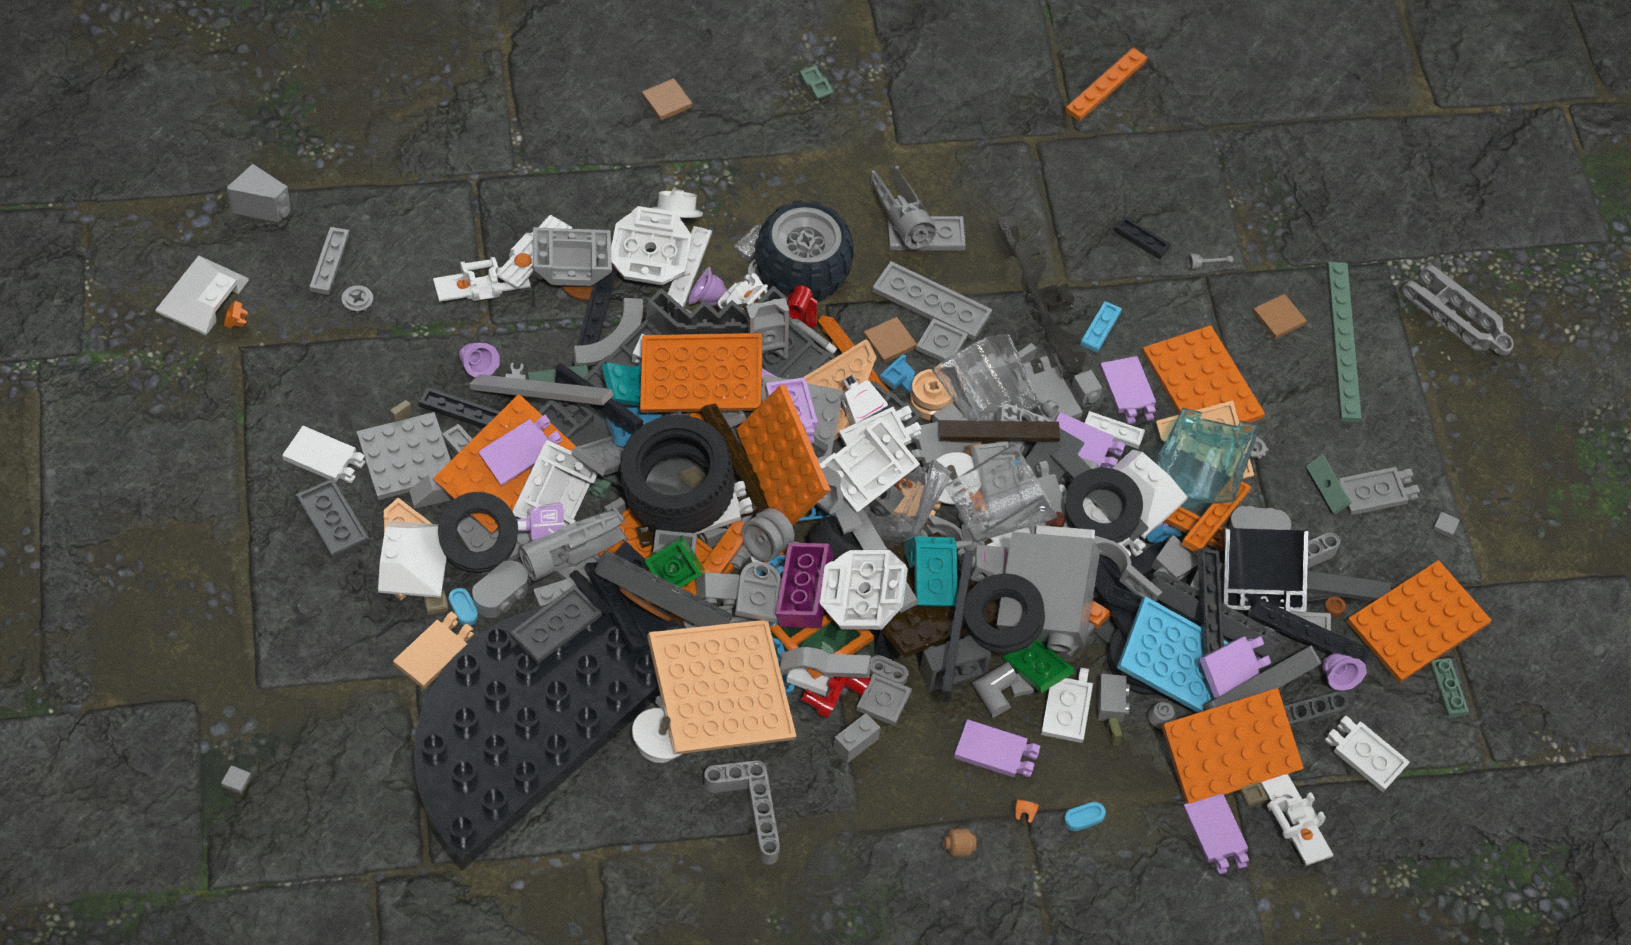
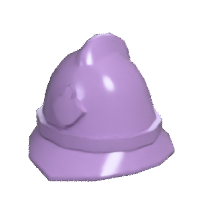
(707, 289)
(479, 358)
(1343, 671)

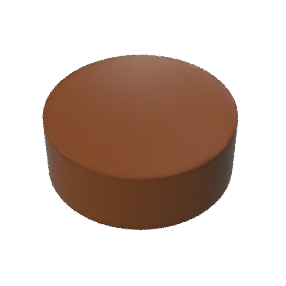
(1335, 606)

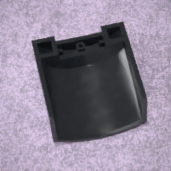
(1265, 566)

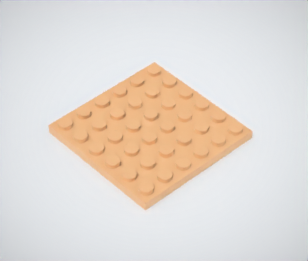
(721, 686)

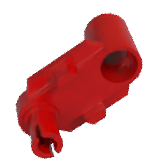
(803, 306)
(826, 704)

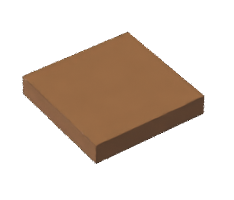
(666, 99)
(1279, 316)
(890, 339)

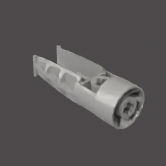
(905, 212)
(572, 544)

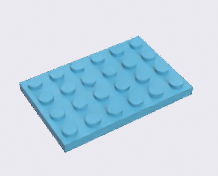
(1166, 655)

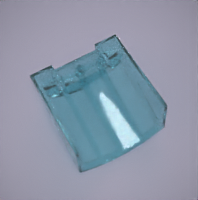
(1207, 456)

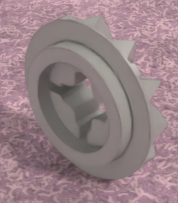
(354, 293)

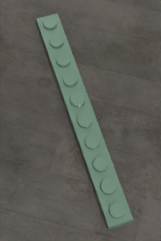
(1344, 342)

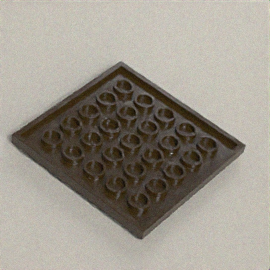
(927, 625)

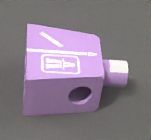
(542, 520)

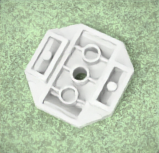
(656, 230)
(855, 573)

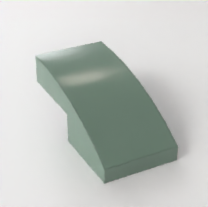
(815, 83)

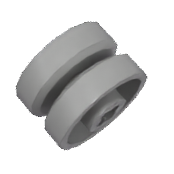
(767, 534)

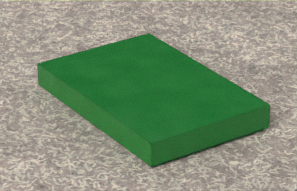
(1039, 666)

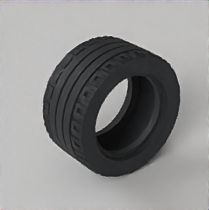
(668, 438)

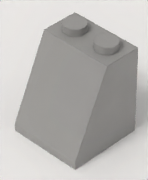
(258, 195)

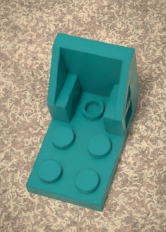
(624, 382)
(934, 569)

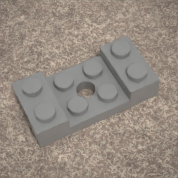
(770, 319)
(834, 498)

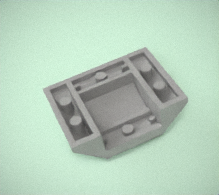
(572, 255)

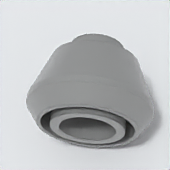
(1161, 714)

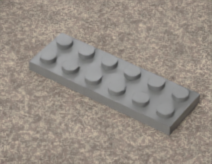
(931, 299)

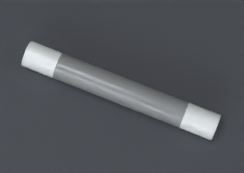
(813, 335)

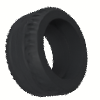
(828, 532)

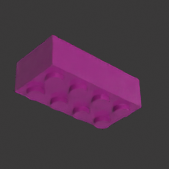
(802, 585)

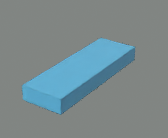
(1100, 326)

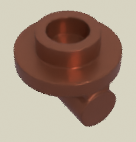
(1058, 522)

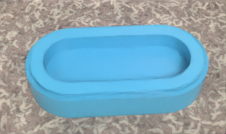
(463, 606)
(1084, 816)

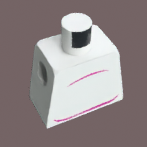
(861, 400)

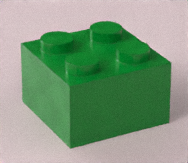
(675, 562)

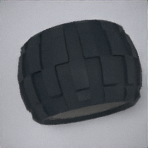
(804, 248)

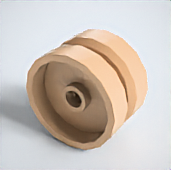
(928, 394)

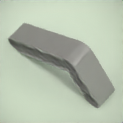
(757, 802)

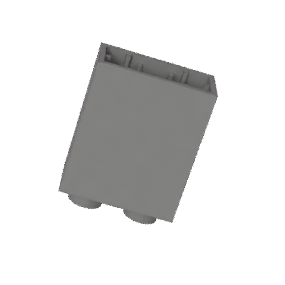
(1064, 575)

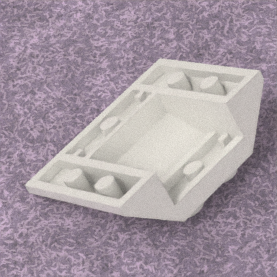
(200, 294)
(871, 464)
(555, 478)
(1158, 489)
(411, 560)

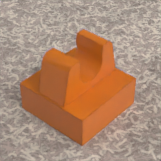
(234, 315)
(1026, 806)

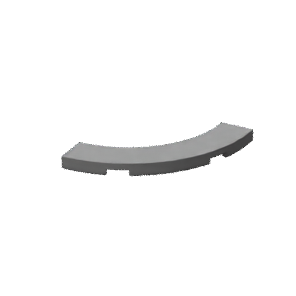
(630, 321)

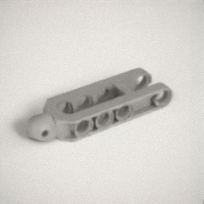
(1447, 292)

